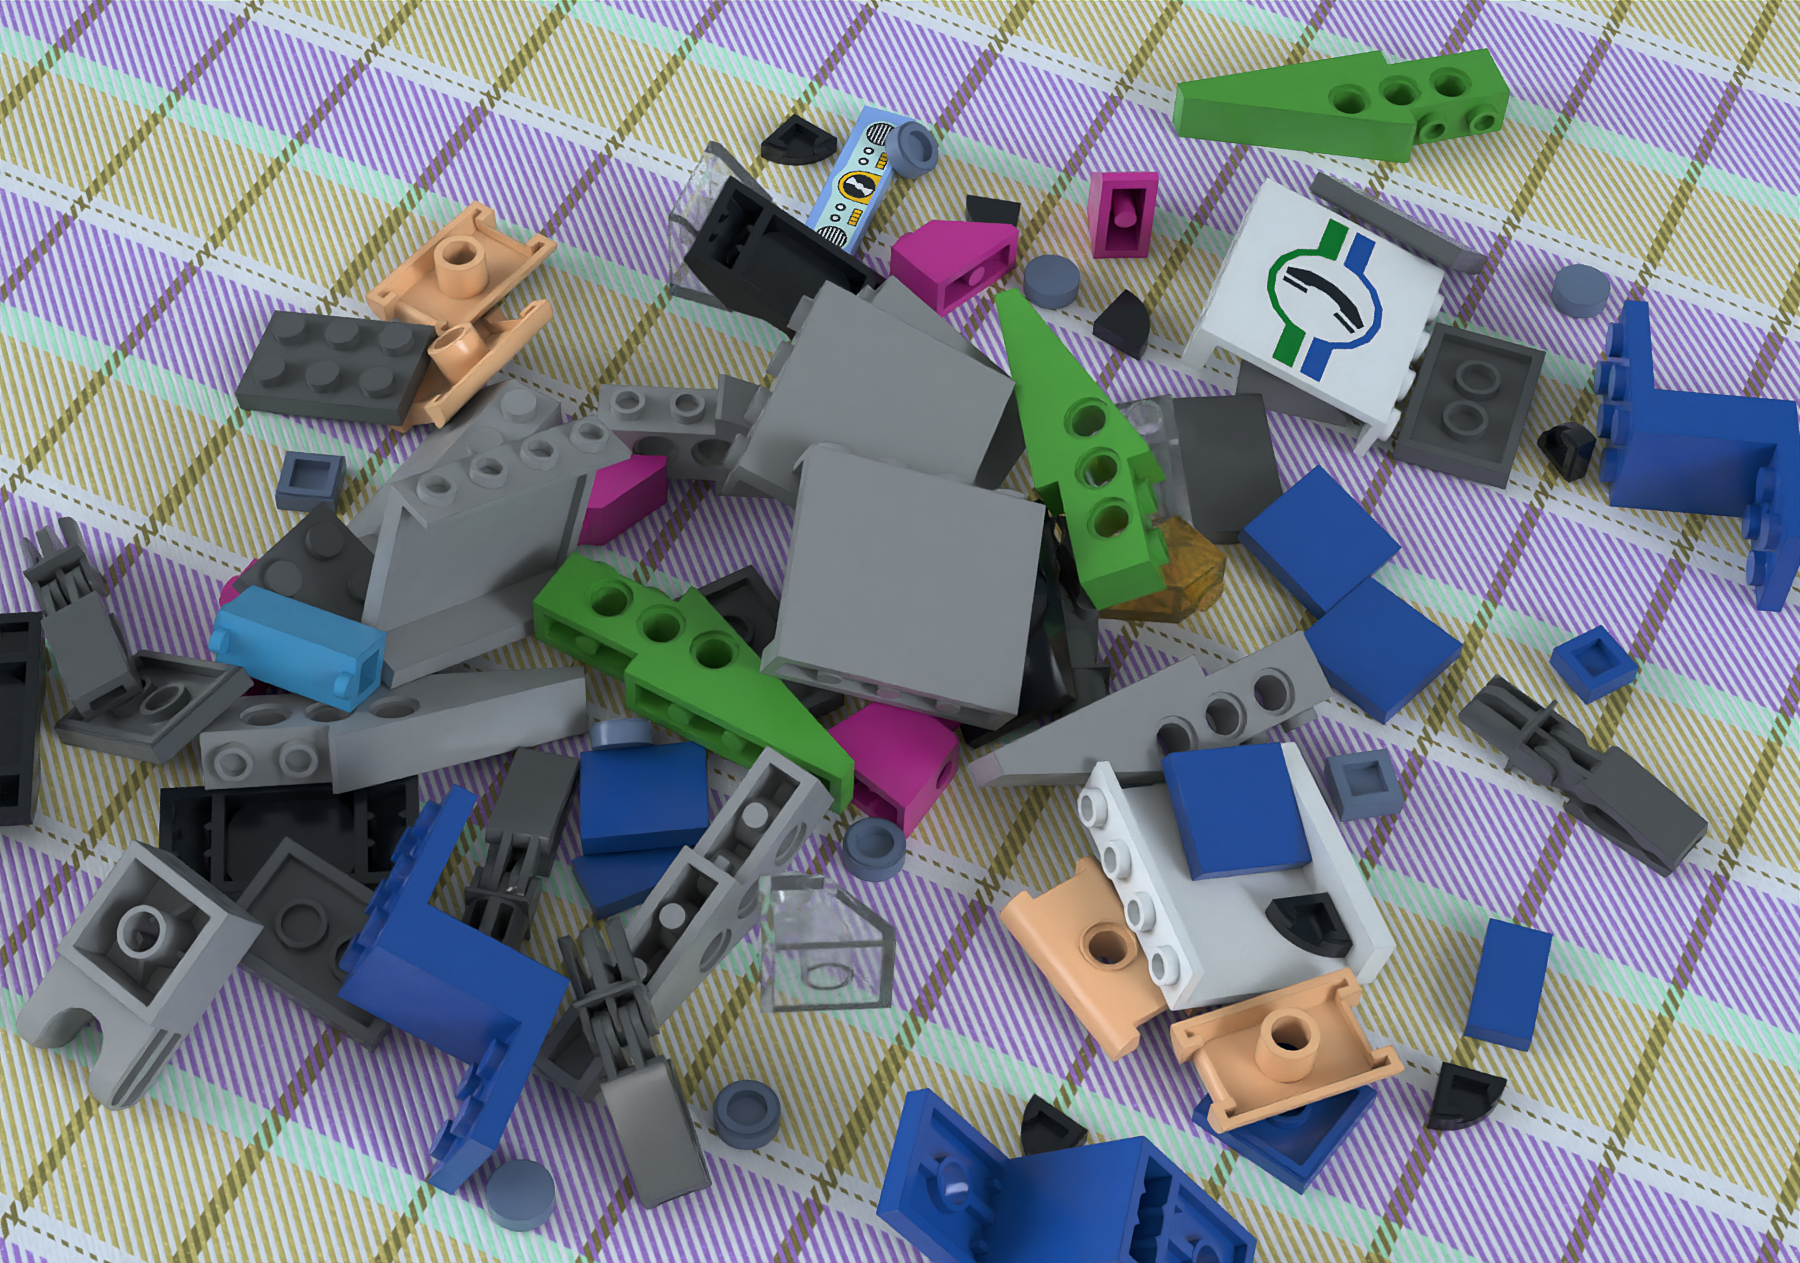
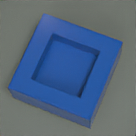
(1593, 664)

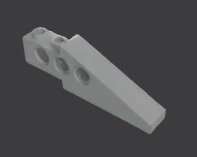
(684, 425)
(1169, 706)
(393, 731)
(701, 904)

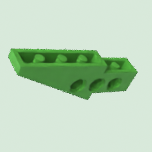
(1348, 104)
(1058, 415)
(667, 666)

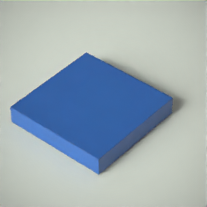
(1318, 542)
(1380, 649)
(643, 797)
(1236, 811)
(1299, 1141)

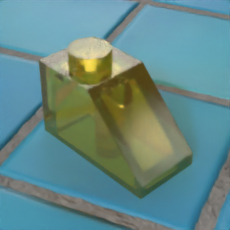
(1191, 579)

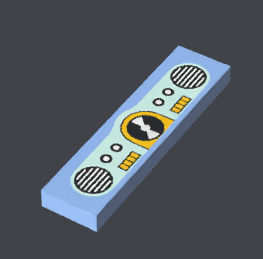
(856, 181)

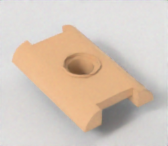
(458, 273)
(469, 358)
(1065, 935)
(1256, 1077)

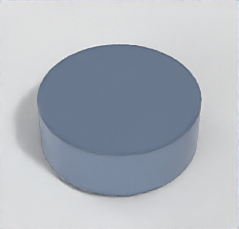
(911, 150)
(1051, 281)
(1580, 291)
(621, 733)
(874, 849)
(746, 1114)
(520, 1195)

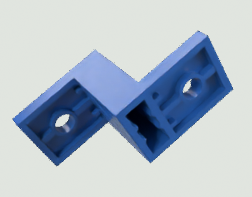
(1701, 454)
(451, 989)
(1049, 1207)

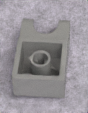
(142, 964)

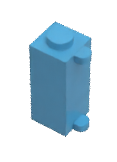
(299, 647)

